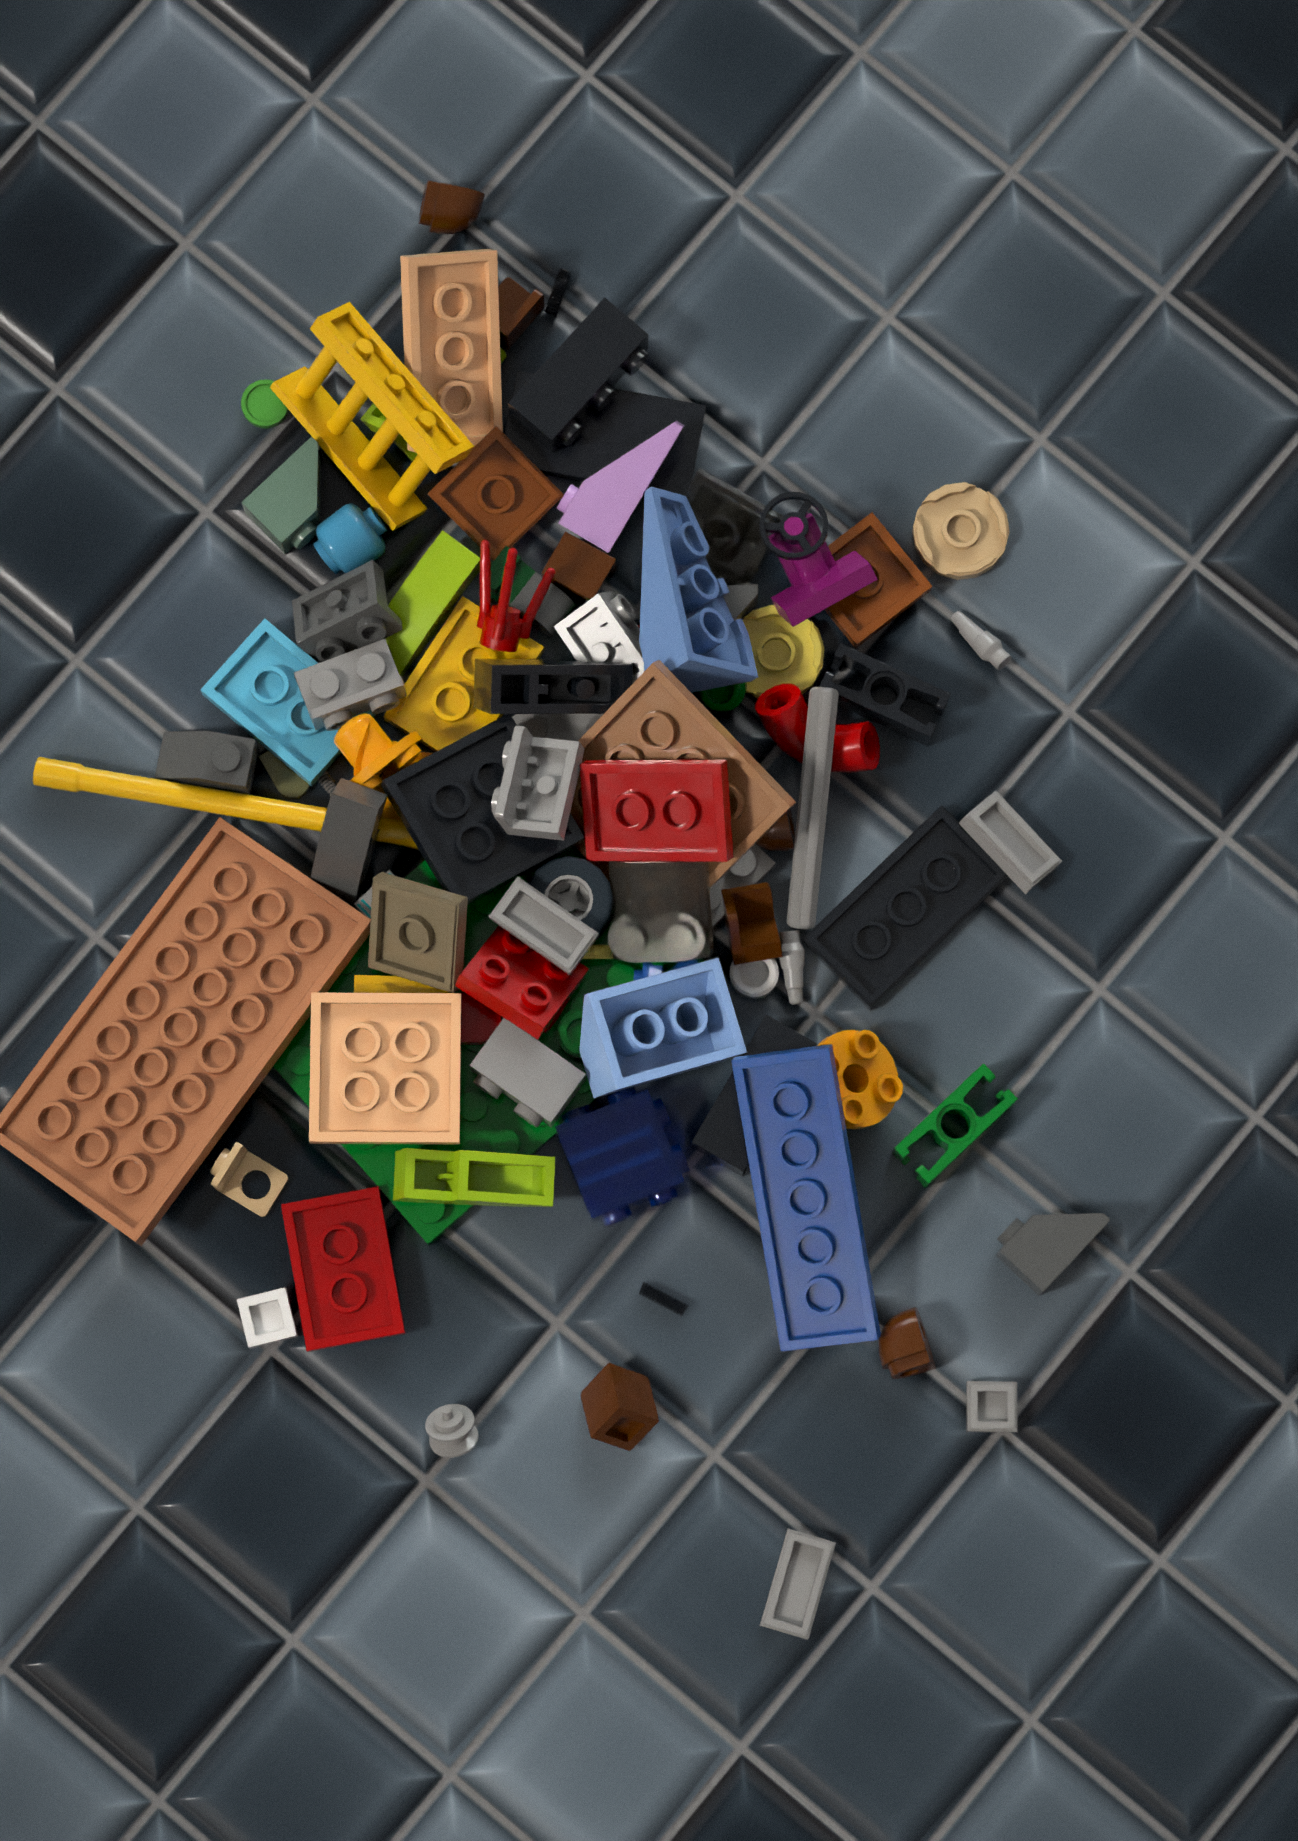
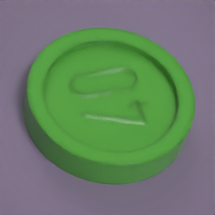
(262, 405)

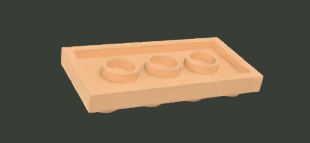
(455, 335)

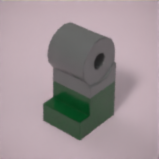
(554, 606)

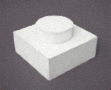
(267, 1318)

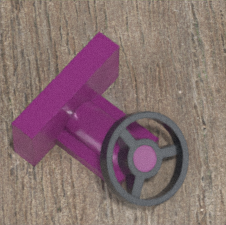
(808, 563)

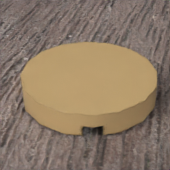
(960, 531)

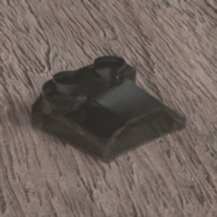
(660, 911)

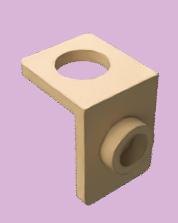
(232, 1168)

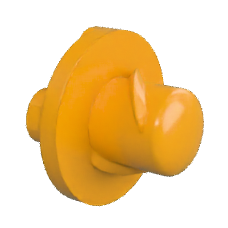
(372, 751)
(865, 1077)

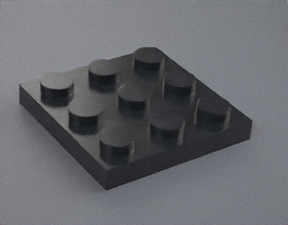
(451, 817)

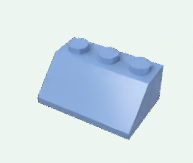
(658, 1028)

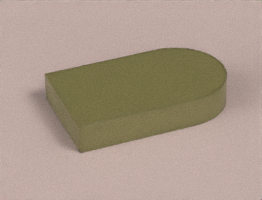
(284, 779)

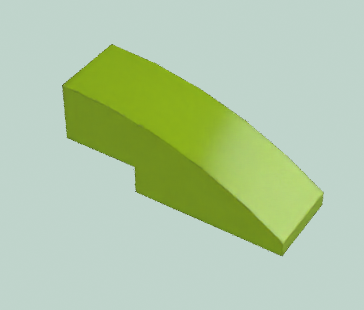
(429, 597)
(473, 1178)

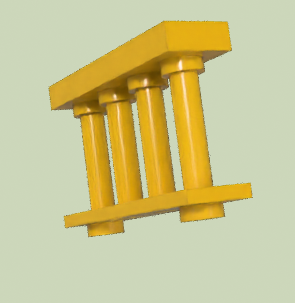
(394, 392)

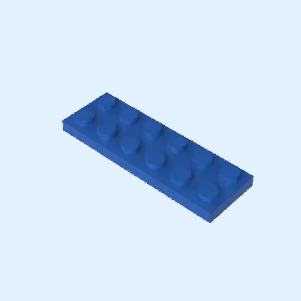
(806, 1197)

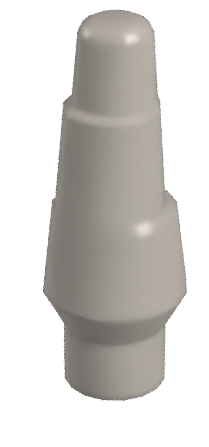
(982, 642)
(792, 965)

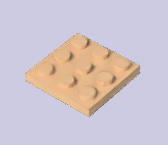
(385, 1068)

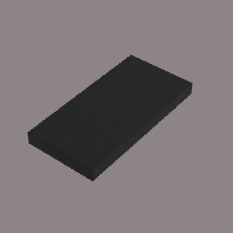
(613, 432)
(905, 908)

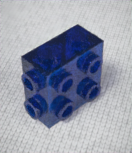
(622, 1155)

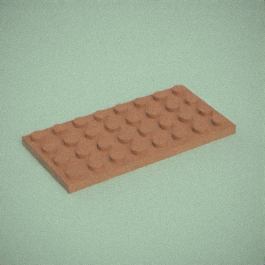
(180, 1030)

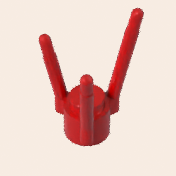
(500, 622)

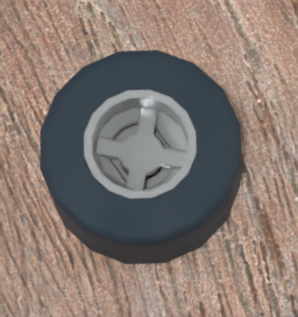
(578, 886)

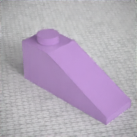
(610, 496)

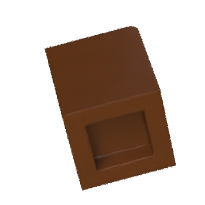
(516, 310)
(580, 566)
(751, 923)
(619, 1407)

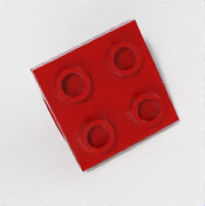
(519, 983)

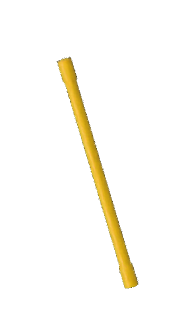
(76, 778)

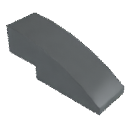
(348, 839)

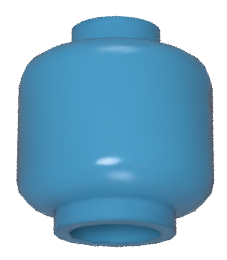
(350, 538)

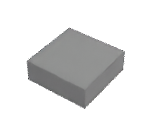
(991, 1406)

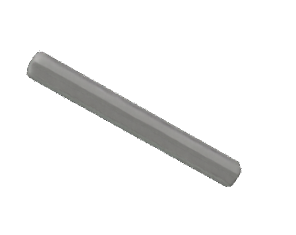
(812, 807)

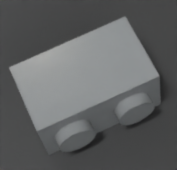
(527, 1074)

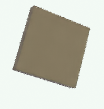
(417, 931)

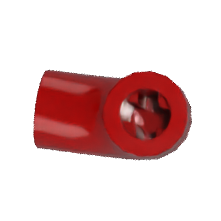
(785, 717)

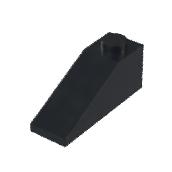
(548, 686)

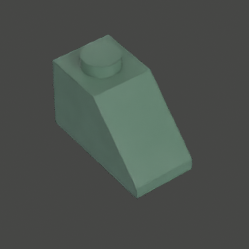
(289, 499)

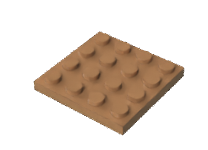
(667, 722)

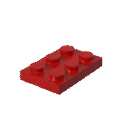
(656, 810)
(343, 1269)

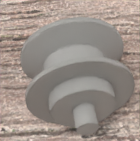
(451, 1430)

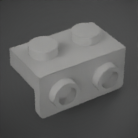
(537, 785)

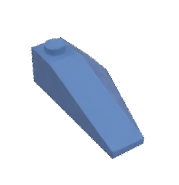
(683, 602)

